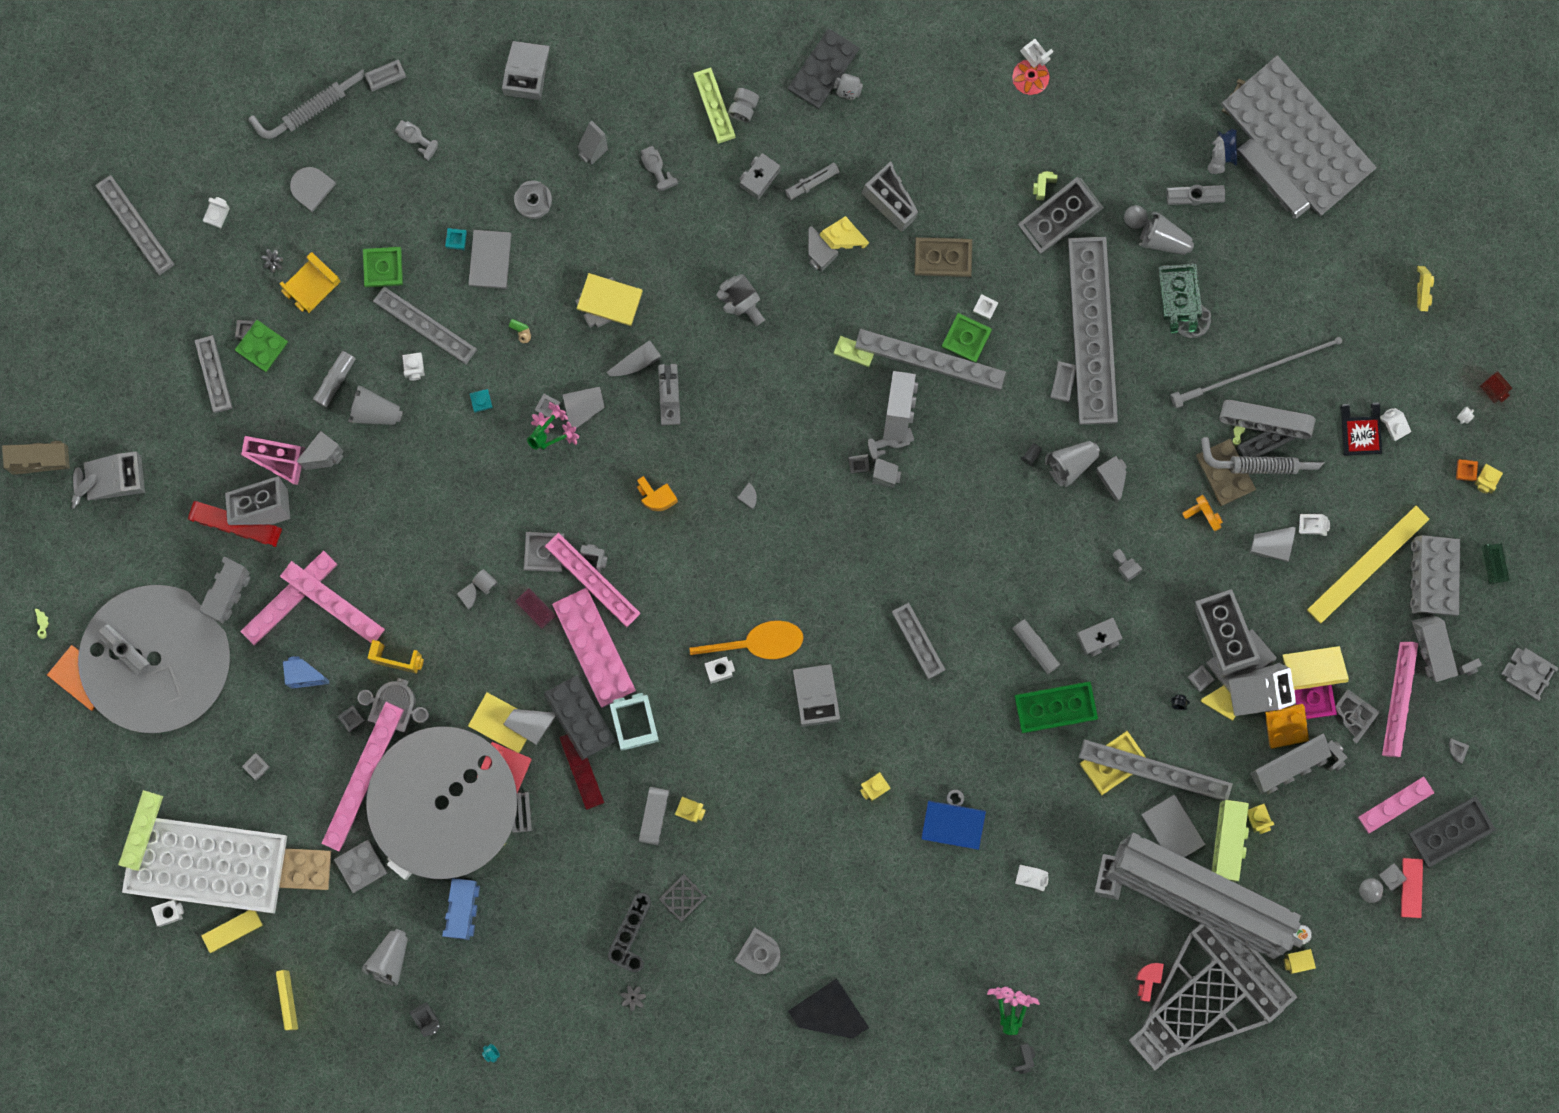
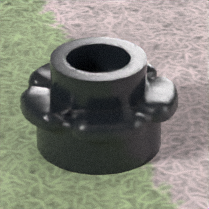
(1179, 702)

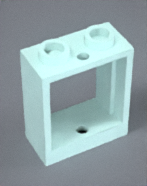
(638, 741)

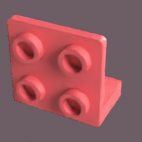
(517, 763)

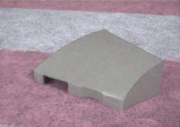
(583, 405)
(1274, 544)
(1350, 708)
(529, 723)

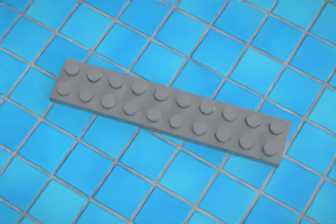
(1092, 331)

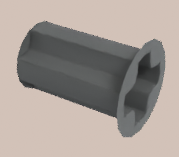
(1031, 454)

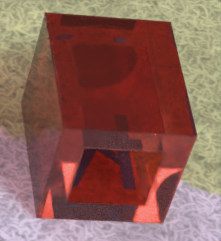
(1496, 388)

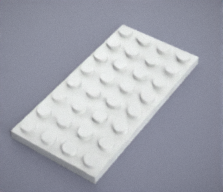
(210, 866)

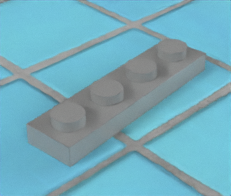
(213, 374)
(918, 641)

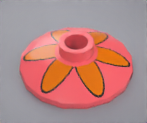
(1025, 83)

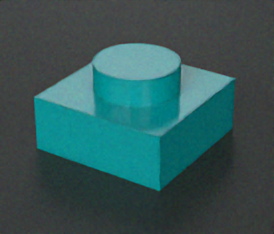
(456, 239)
(481, 400)

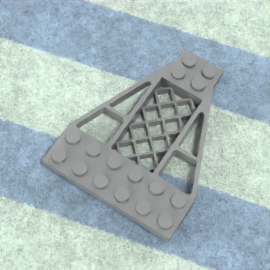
(1242, 967)

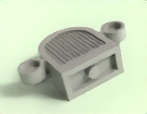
(399, 695)

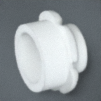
(1465, 415)

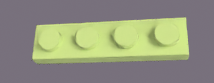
(714, 105)
(140, 830)

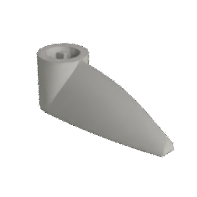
(637, 360)

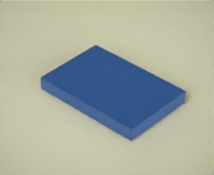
(953, 825)

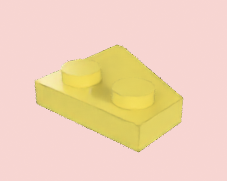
(843, 235)
(1426, 281)
(1221, 702)

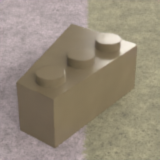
(35, 457)

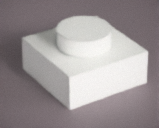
(985, 307)

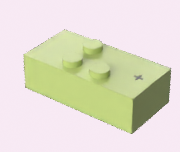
(1230, 839)

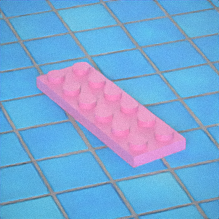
(594, 647)

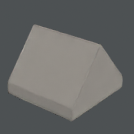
(858, 463)

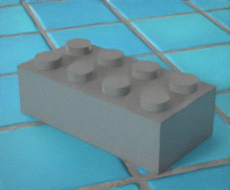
(1227, 633)

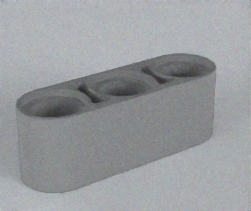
(653, 816)

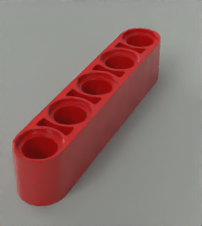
(217, 517)

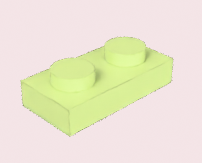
(846, 349)

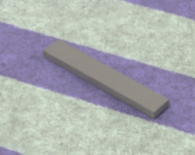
(135, 225)
(425, 325)

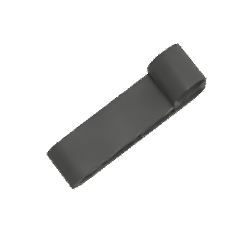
(633, 930)

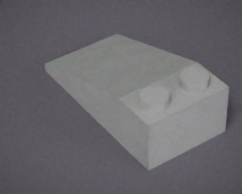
(1061, 214)

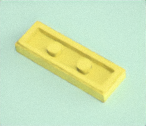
(232, 930)

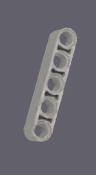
(1274, 178)
(1267, 419)

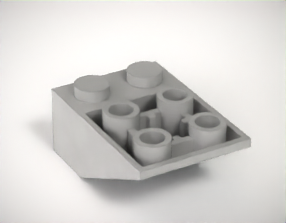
(525, 70)
(116, 476)
(1262, 690)
(816, 695)

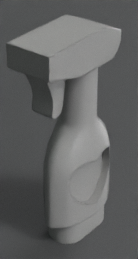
(412, 134)
(654, 163)
(873, 446)

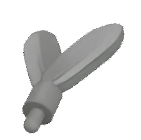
(81, 486)

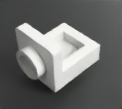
(1036, 54)
(1395, 423)
(1032, 877)

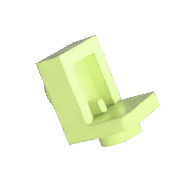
(1040, 186)

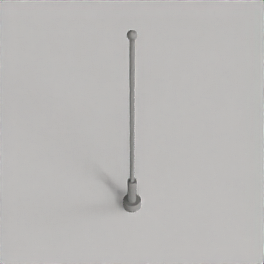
(1178, 399)

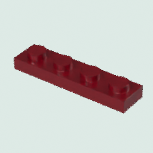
(583, 775)

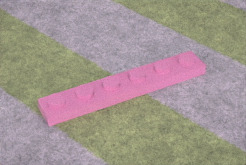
(592, 580)
(285, 601)
(332, 602)
(1400, 699)

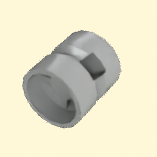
(743, 105)

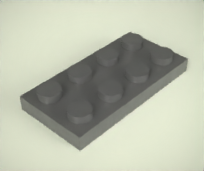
(822, 68)
(579, 717)
(1451, 832)

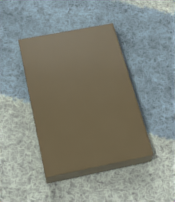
(943, 257)

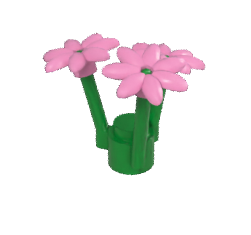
(538, 437)
(1011, 1023)

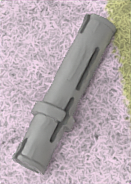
(812, 181)

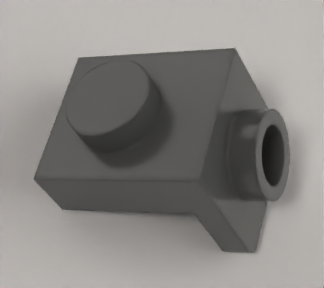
(425, 1019)
(1027, 1054)

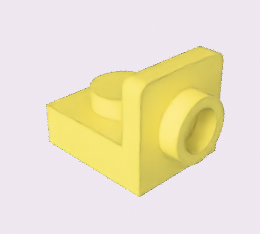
(1488, 479)
(874, 787)
(690, 810)
(1260, 819)

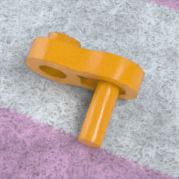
(1203, 505)

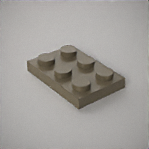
(1225, 484)

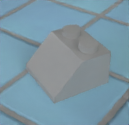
(321, 453)

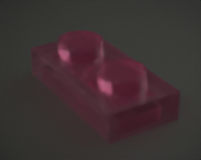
(535, 608)

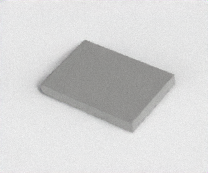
(490, 259)
(1265, 655)
(1173, 827)

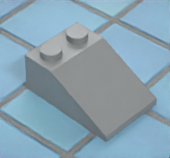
(258, 503)

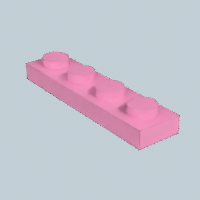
(1396, 805)

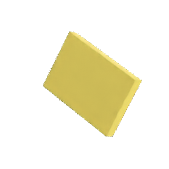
(609, 299)
(1316, 667)
(490, 720)
(1105, 777)
(286, 1000)

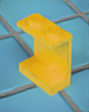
(310, 284)
(375, 656)

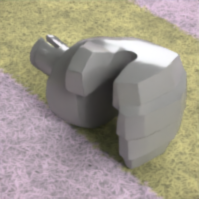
(740, 298)

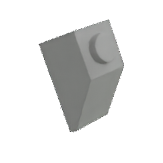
(819, 251)
(885, 473)
(1113, 476)

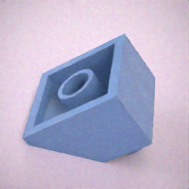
(301, 674)

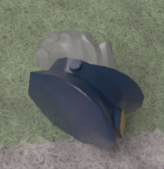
(1224, 151)

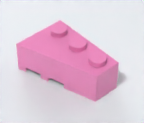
(274, 456)

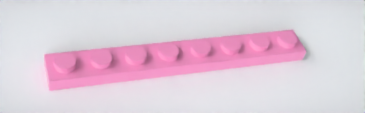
(361, 777)

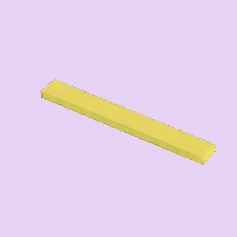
(1368, 564)

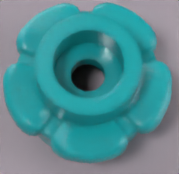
(490, 1053)

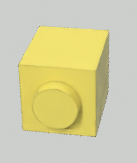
(1299, 961)

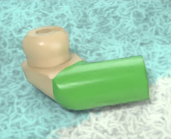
(523, 330)

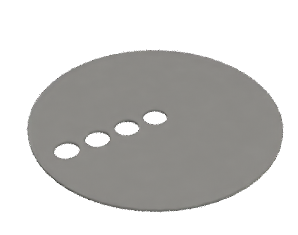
(161, 622)
(404, 809)

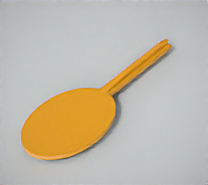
(765, 641)

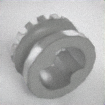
(960, 795)

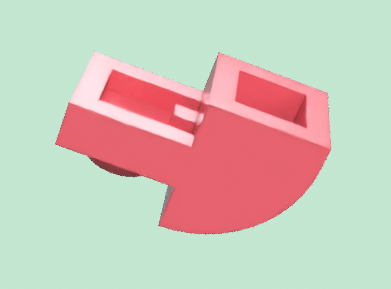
(1149, 974)

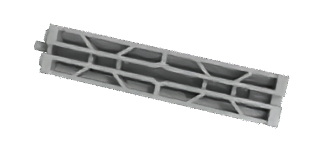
(1205, 896)

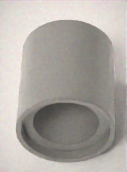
(484, 581)

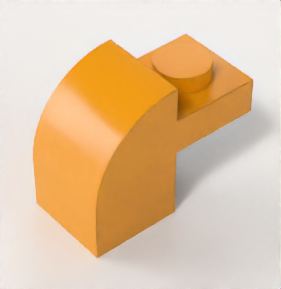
(656, 500)

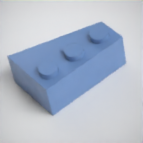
(461, 909)

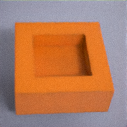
(1466, 470)

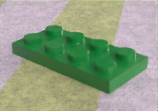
(1056, 707)

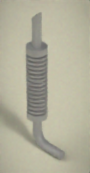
(308, 109)
(1258, 465)

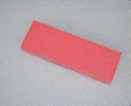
(1412, 888)

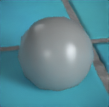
(1135, 217)
(1371, 890)

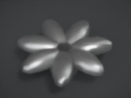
(272, 260)
(635, 993)

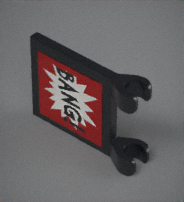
(1361, 434)

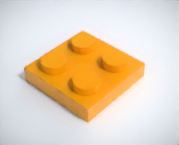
(1287, 726)

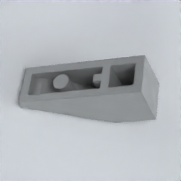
(592, 144)

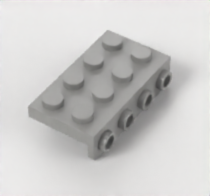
(1435, 575)

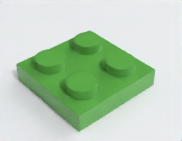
(382, 267)
(966, 338)
(261, 346)

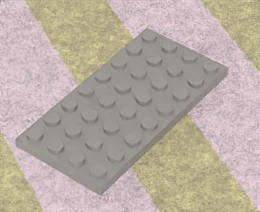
(1298, 135)

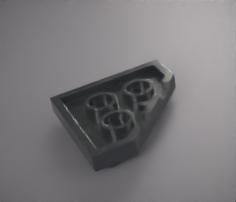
(829, 1012)

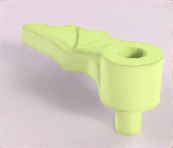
(1237, 432)
(42, 621)

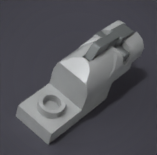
(669, 394)

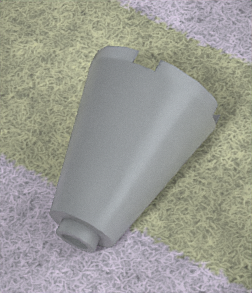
(1165, 236)
(373, 409)
(1071, 462)
(388, 958)

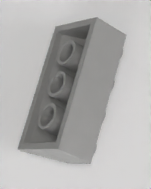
(1292, 763)

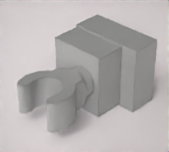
(1129, 568)

